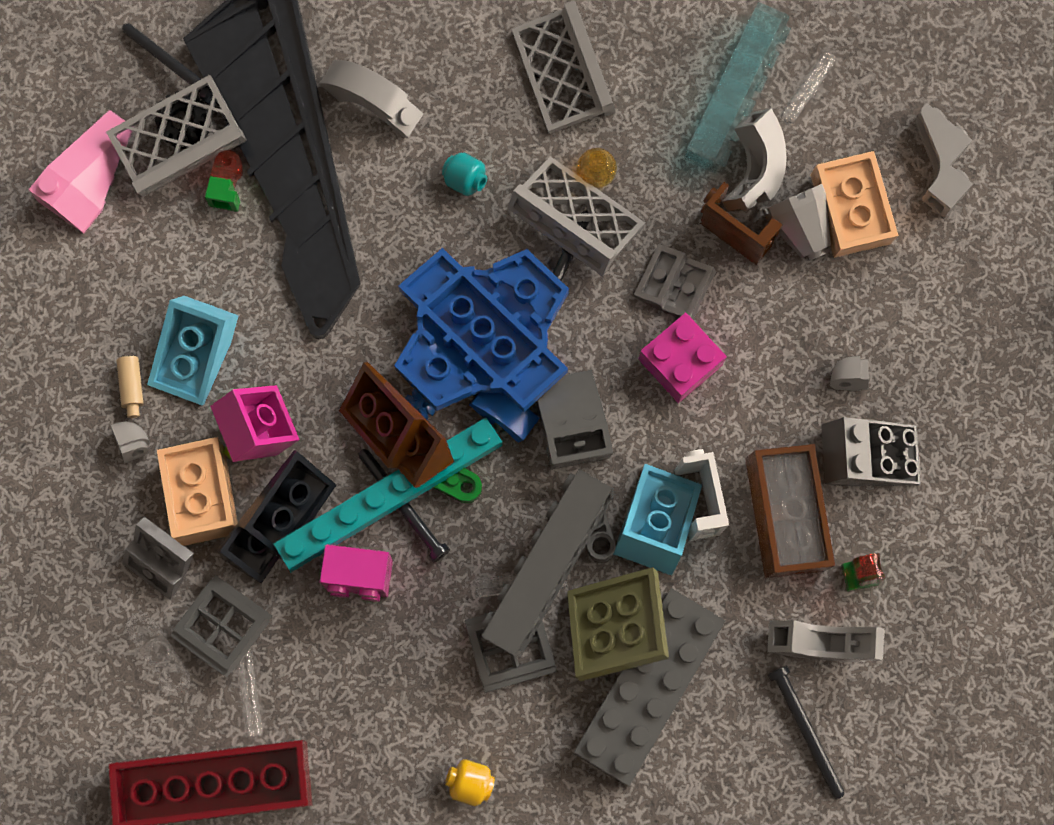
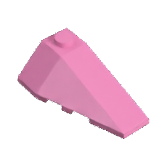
(81, 176)

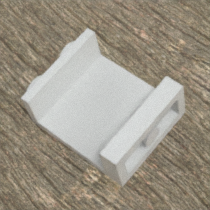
(717, 520)

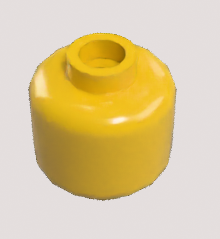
(470, 782)

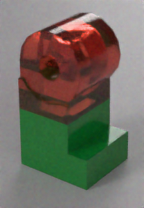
(222, 182)
(863, 572)

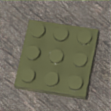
(617, 624)

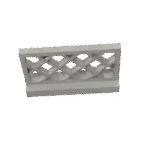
(588, 66)
(182, 161)
(564, 227)

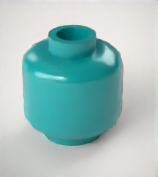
(464, 174)

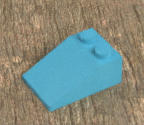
(191, 348)
(658, 519)

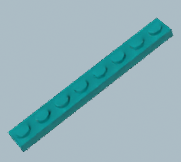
(381, 499)

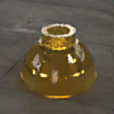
(596, 167)

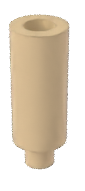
(130, 385)

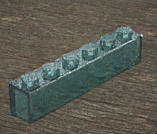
(737, 87)

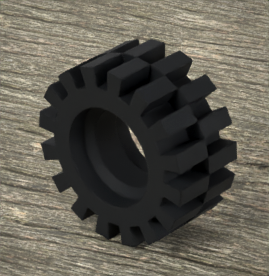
(192, 134)

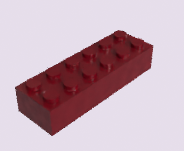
(210, 784)

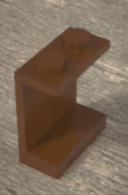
(734, 232)

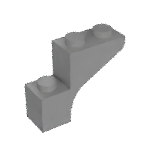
(944, 146)

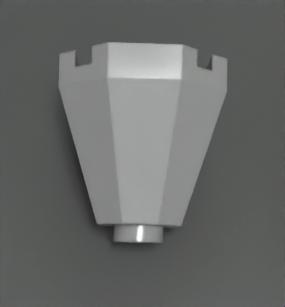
(804, 222)

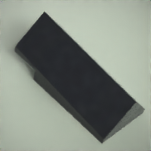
(280, 509)

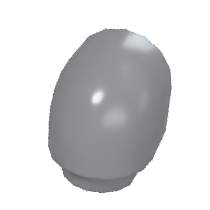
(850, 374)
(130, 440)

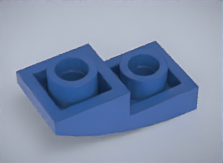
(505, 413)

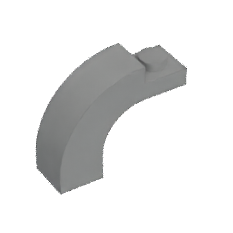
(362, 86)
(765, 160)
(825, 642)

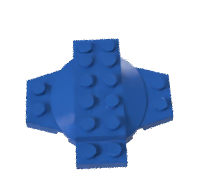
(482, 330)

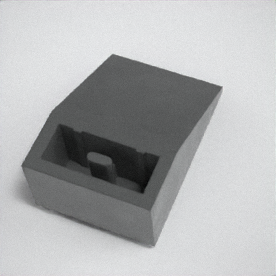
(574, 422)
(870, 453)

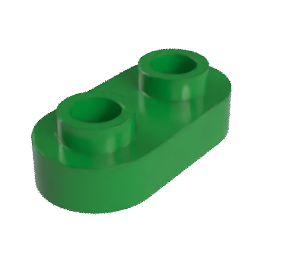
(453, 484)

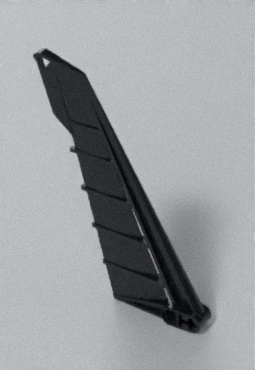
(238, 57)

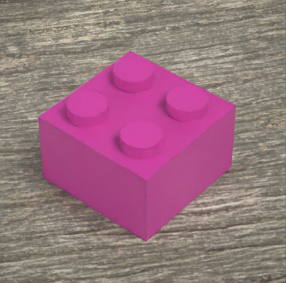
(682, 357)
(254, 423)
(357, 572)

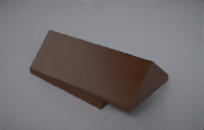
(394, 428)

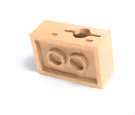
(856, 204)
(197, 491)

